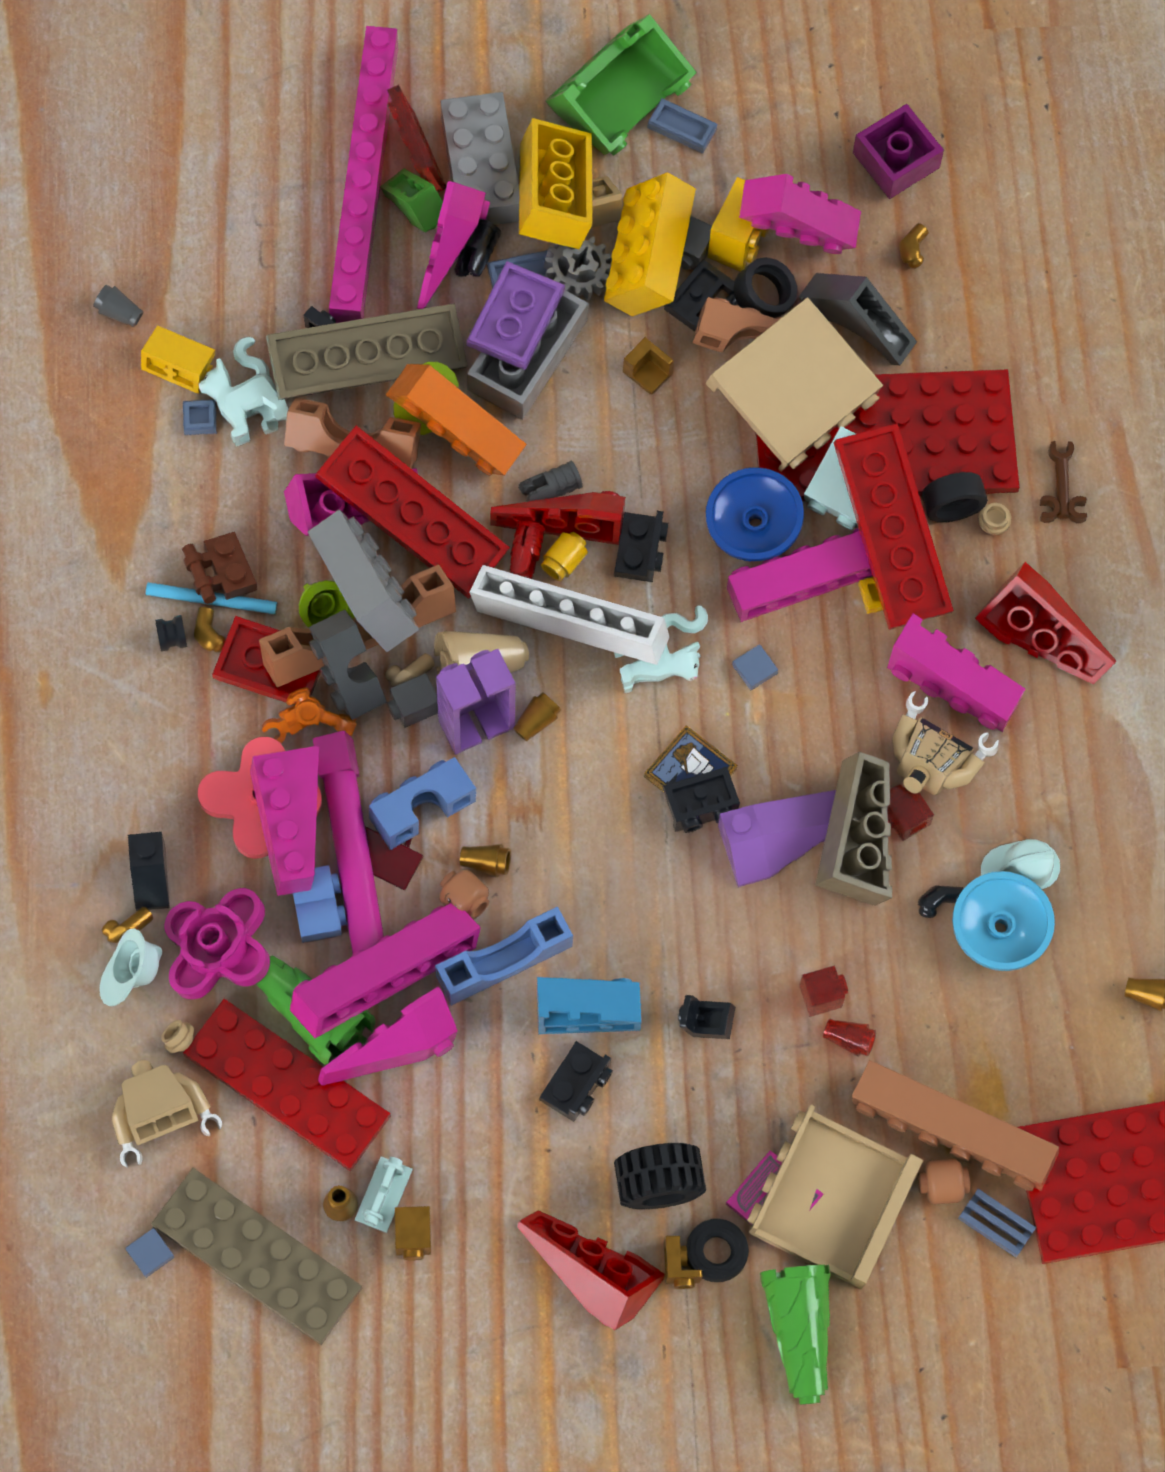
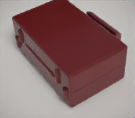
(392, 865)

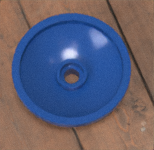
(750, 496)

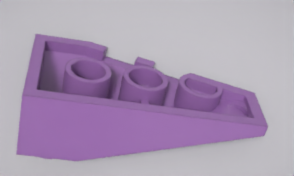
(773, 834)

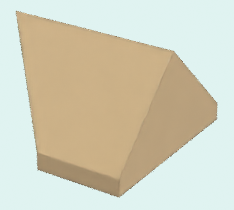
(605, 202)

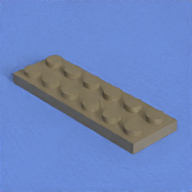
(363, 350)
(257, 1256)

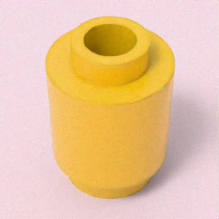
(564, 556)

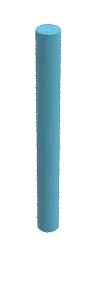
(191, 595)

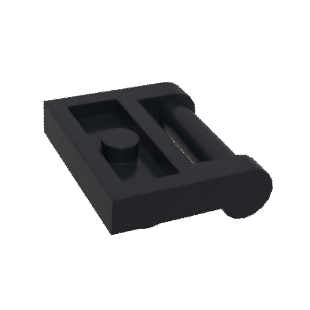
(692, 294)

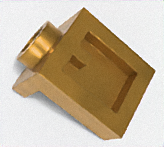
(675, 1258)

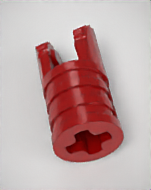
(526, 548)

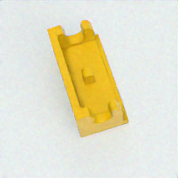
(176, 358)

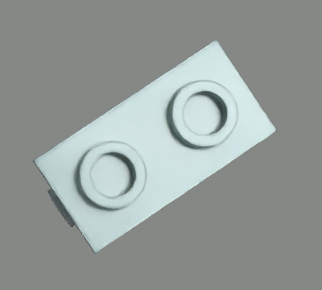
(383, 1193)

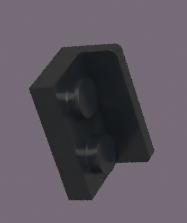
(639, 546)
(701, 799)
(575, 1082)

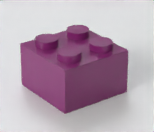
(898, 151)

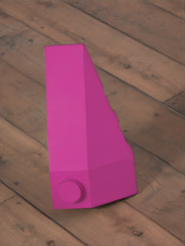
(456, 224)
(415, 1036)

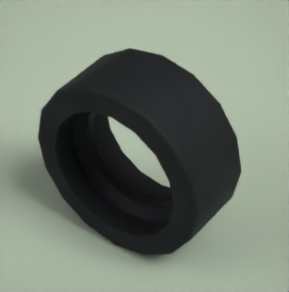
(780, 277)
(954, 497)

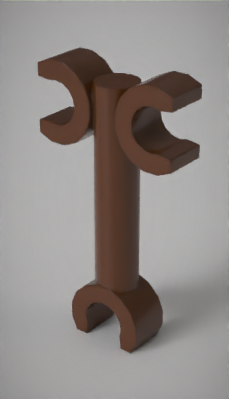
(1062, 507)

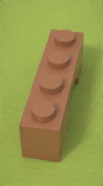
(725, 323)
(315, 430)

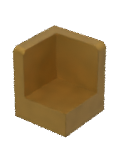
(648, 366)

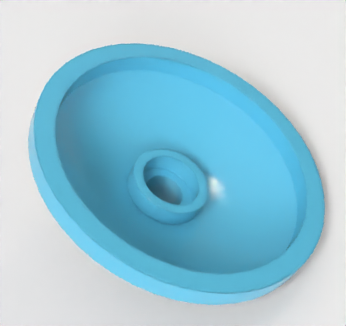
(1004, 900)

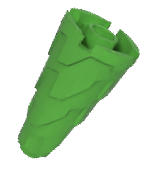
(279, 988)
(801, 1321)

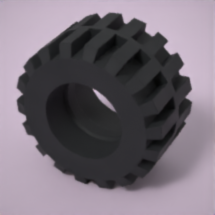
(660, 1176)

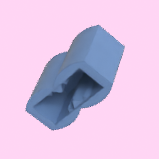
(317, 908)

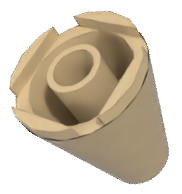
(461, 646)

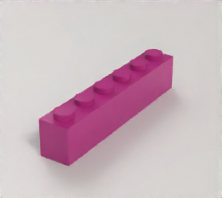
(798, 576)
(383, 969)

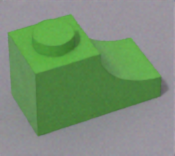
(415, 198)

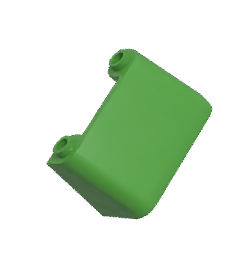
(622, 84)

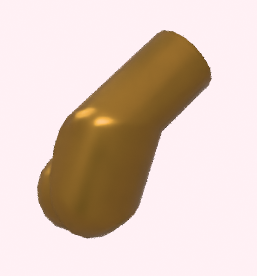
(910, 248)
(204, 633)
(137, 920)

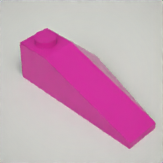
(312, 502)

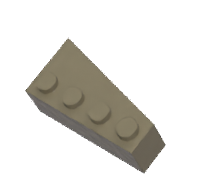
(858, 832)

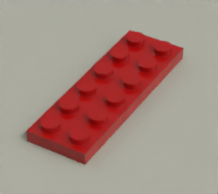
(410, 510)
(893, 525)
(286, 1084)

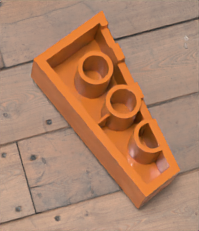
(456, 418)

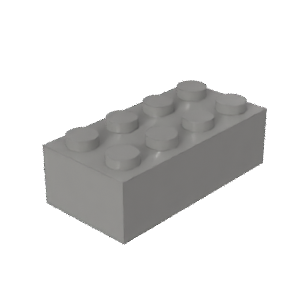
(482, 151)
(518, 388)
(364, 579)

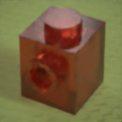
(908, 812)
(823, 990)

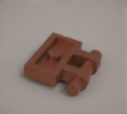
(229, 564)

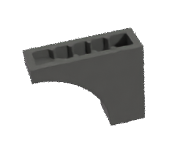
(861, 309)

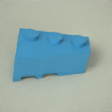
(587, 1005)

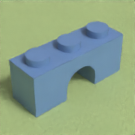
(442, 785)

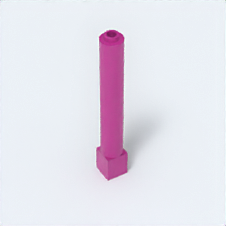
(339, 773)

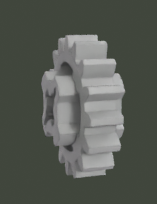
(587, 278)

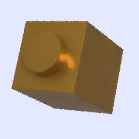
(413, 1232)

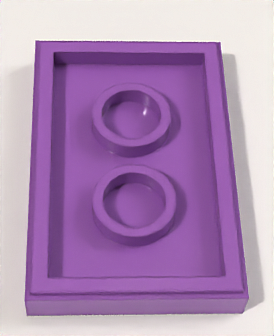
(516, 315)

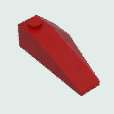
(590, 515)
(1040, 621)
(601, 1279)

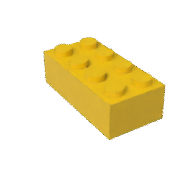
(555, 184)
(649, 244)

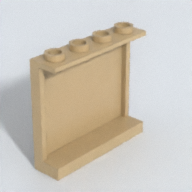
(797, 383)
(860, 1200)

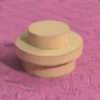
(994, 519)
(178, 1036)

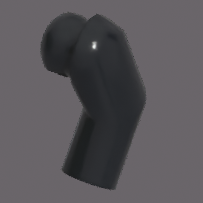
(935, 897)

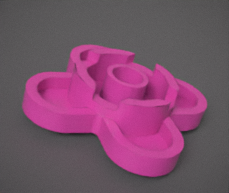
(217, 943)

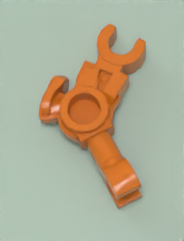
(304, 713)

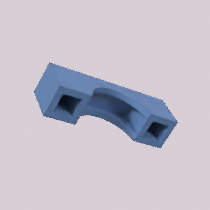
(483, 968)

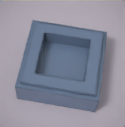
(199, 417)
(755, 667)
(149, 1252)

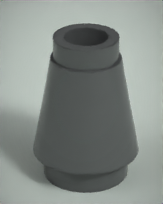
(116, 305)

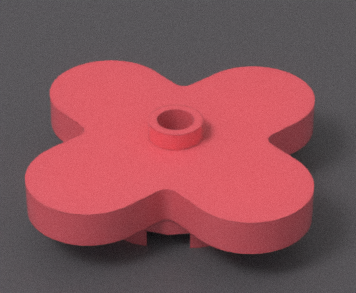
(232, 797)

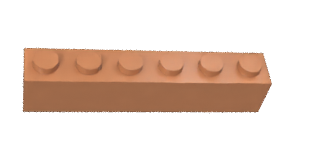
(954, 1125)

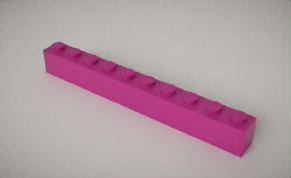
(363, 175)

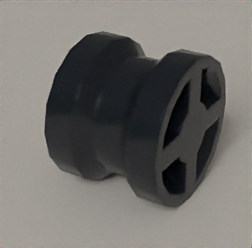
(171, 633)

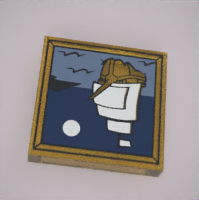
(685, 758)

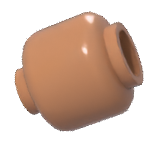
(464, 892)
(944, 1181)

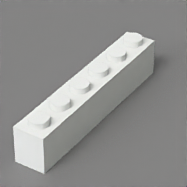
(570, 614)

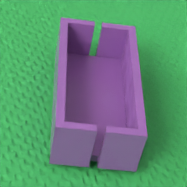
(479, 686)

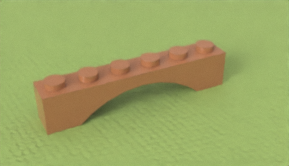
(288, 651)

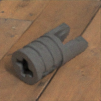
(552, 483)

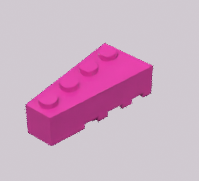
(800, 213)
(954, 675)
(287, 807)

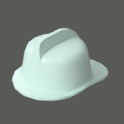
(1027, 858)
(131, 966)

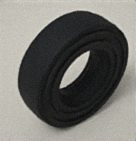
(721, 1229)

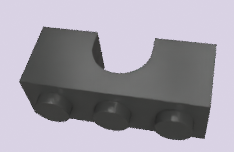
(337, 643)

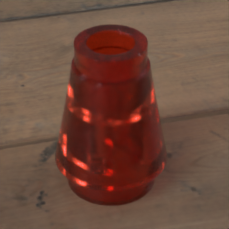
(851, 1036)

